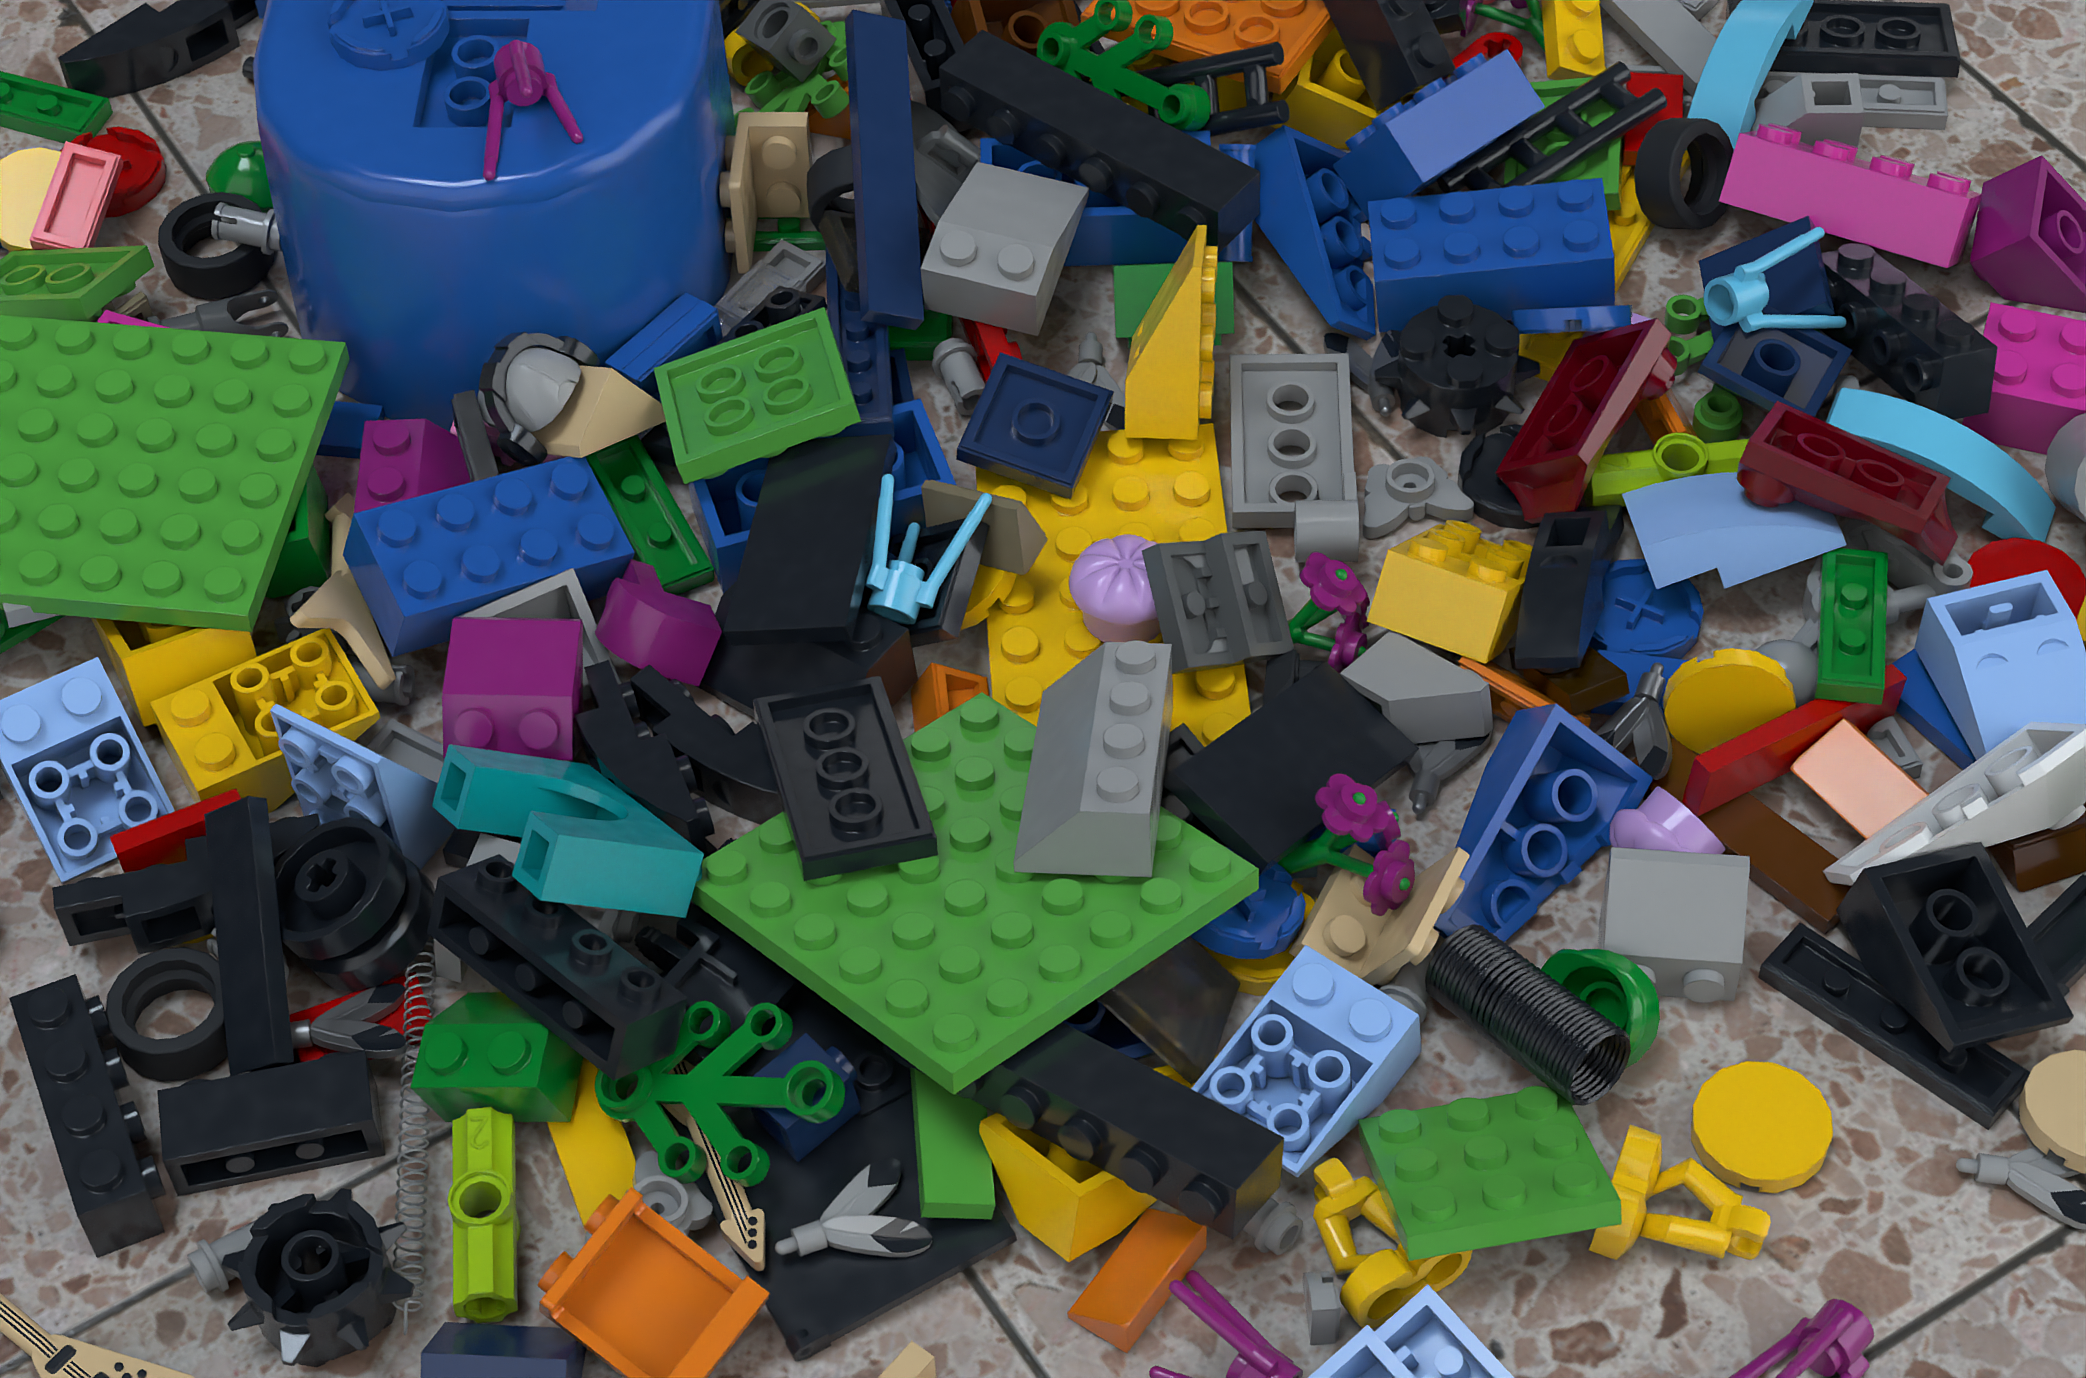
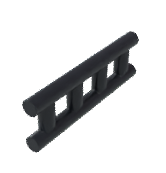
(1206, 70)
(1564, 117)

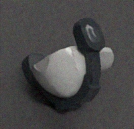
(527, 388)

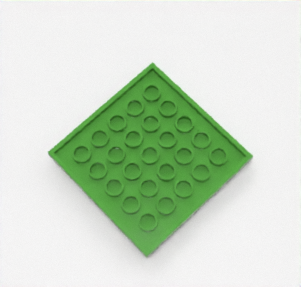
(153, 466)
(956, 949)

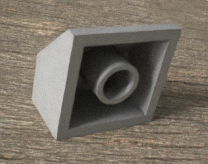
(1678, 919)

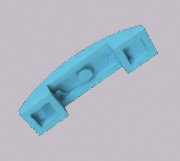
(1743, 61)
(1976, 466)

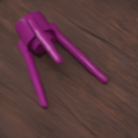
(522, 82)
(1825, 1344)
(1255, 1356)

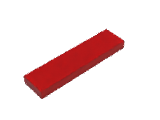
(1775, 745)

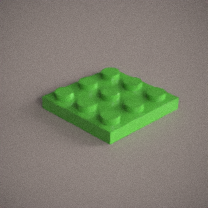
(755, 396)
(1487, 1172)

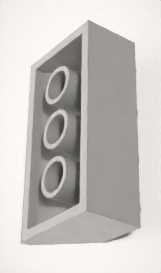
(1099, 765)

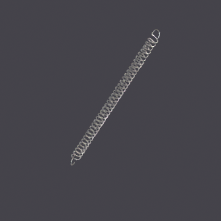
(412, 1137)

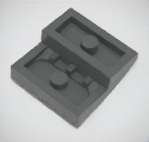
(1218, 601)

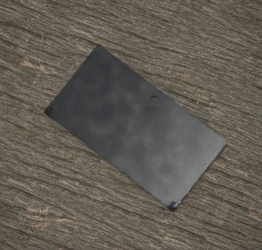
(835, 1289)

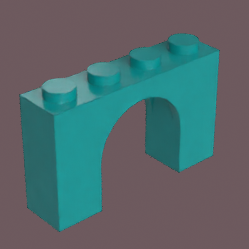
(578, 831)

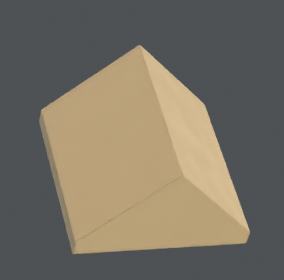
(599, 414)

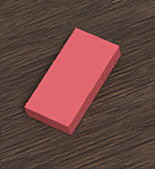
(76, 198)

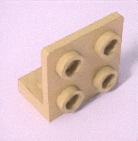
(766, 176)
(1376, 945)

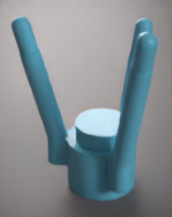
(1745, 293)
(900, 587)

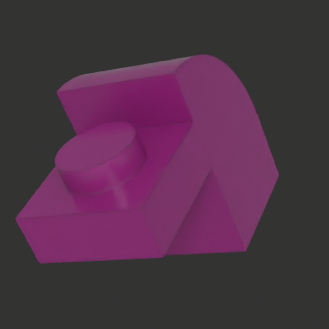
(657, 626)

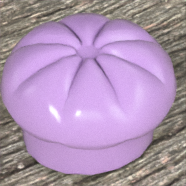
(1114, 590)
(1662, 825)

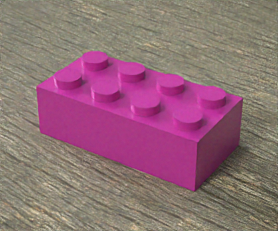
(1851, 197)
(2035, 379)

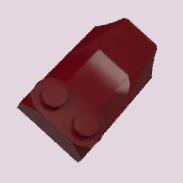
(1581, 412)
(1848, 476)

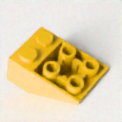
(1172, 350)
(1453, 590)
(224, 727)

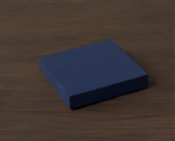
(1794, 284)
(1035, 425)

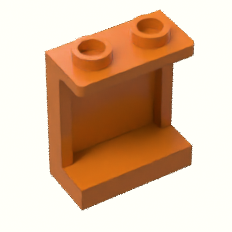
(648, 1295)

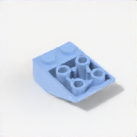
(2004, 657)
(77, 767)
(352, 781)
(1314, 1057)

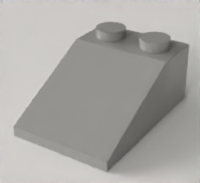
(1002, 247)

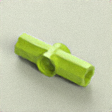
(1670, 459)
(484, 1246)

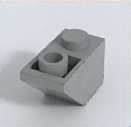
(1817, 106)
(1421, 691)

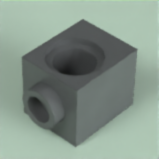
(786, 36)

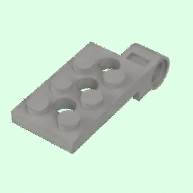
(1323, 428)

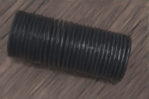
(1528, 1015)

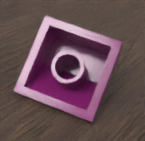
(2032, 237)
(406, 461)
(514, 686)

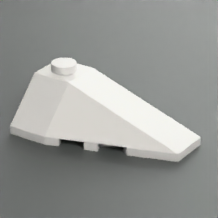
(2010, 792)

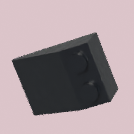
(1952, 947)

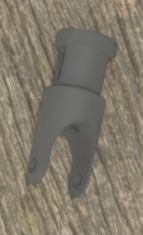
(222, 316)

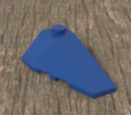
(1316, 227)
(1538, 817)

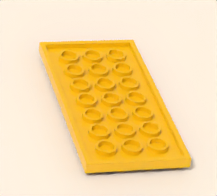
(1127, 487)

